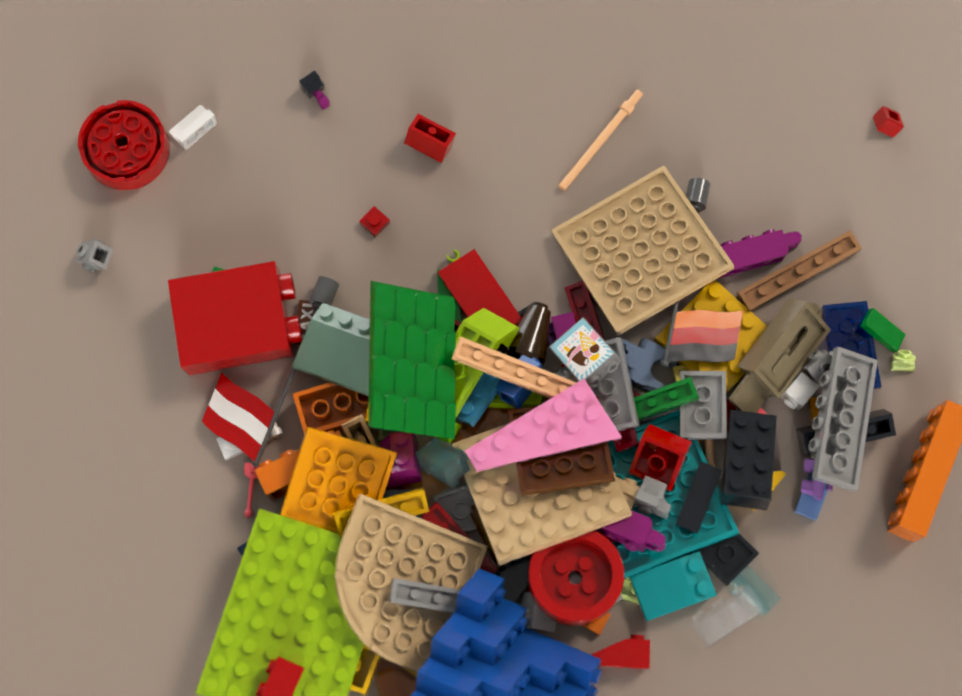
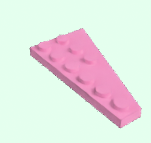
(556, 426)

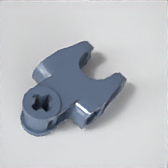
(640, 361)

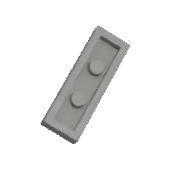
(423, 595)

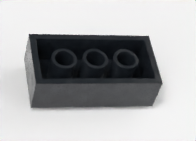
(748, 460)

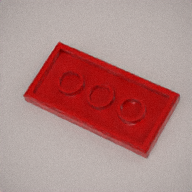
(476, 288)

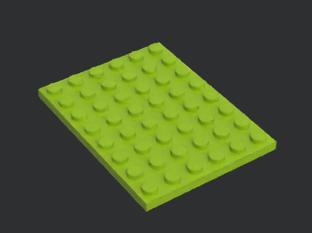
(283, 608)

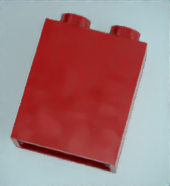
(233, 317)

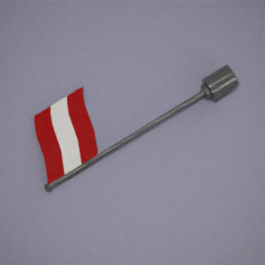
(243, 416)

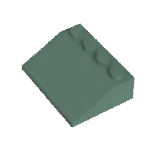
(336, 348)

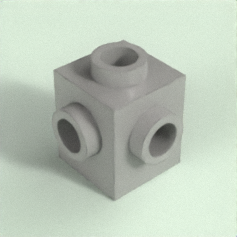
(93, 255)
(818, 363)

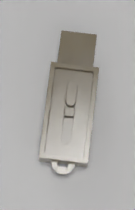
(779, 354)

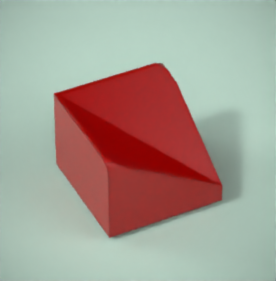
(888, 121)

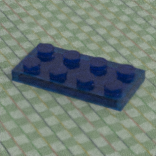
(845, 332)

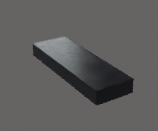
(699, 497)

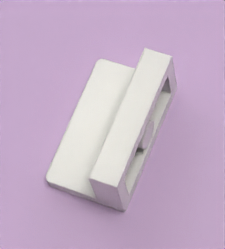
(193, 127)

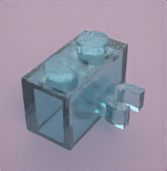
(443, 461)

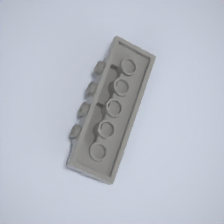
(842, 419)

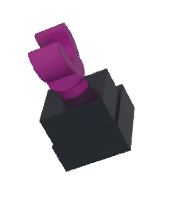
(312, 87)

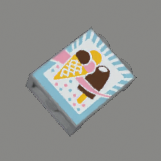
(585, 353)

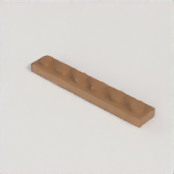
(799, 271)

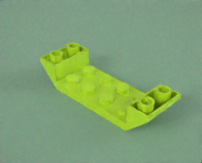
(488, 331)

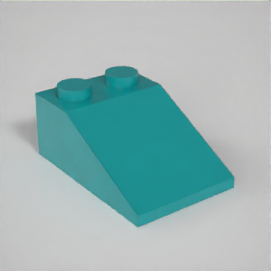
(673, 586)

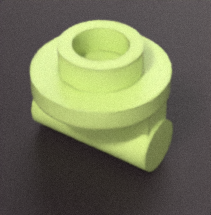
(903, 361)

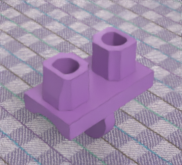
(813, 488)

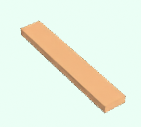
(509, 368)

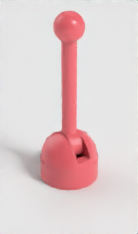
(249, 471)

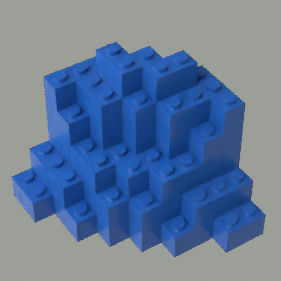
(493, 653)

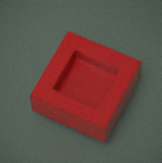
(374, 221)

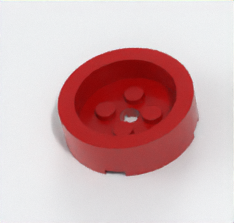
(131, 164)
(579, 603)

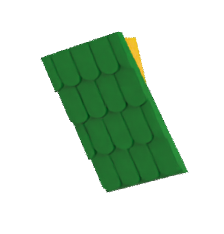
(411, 361)

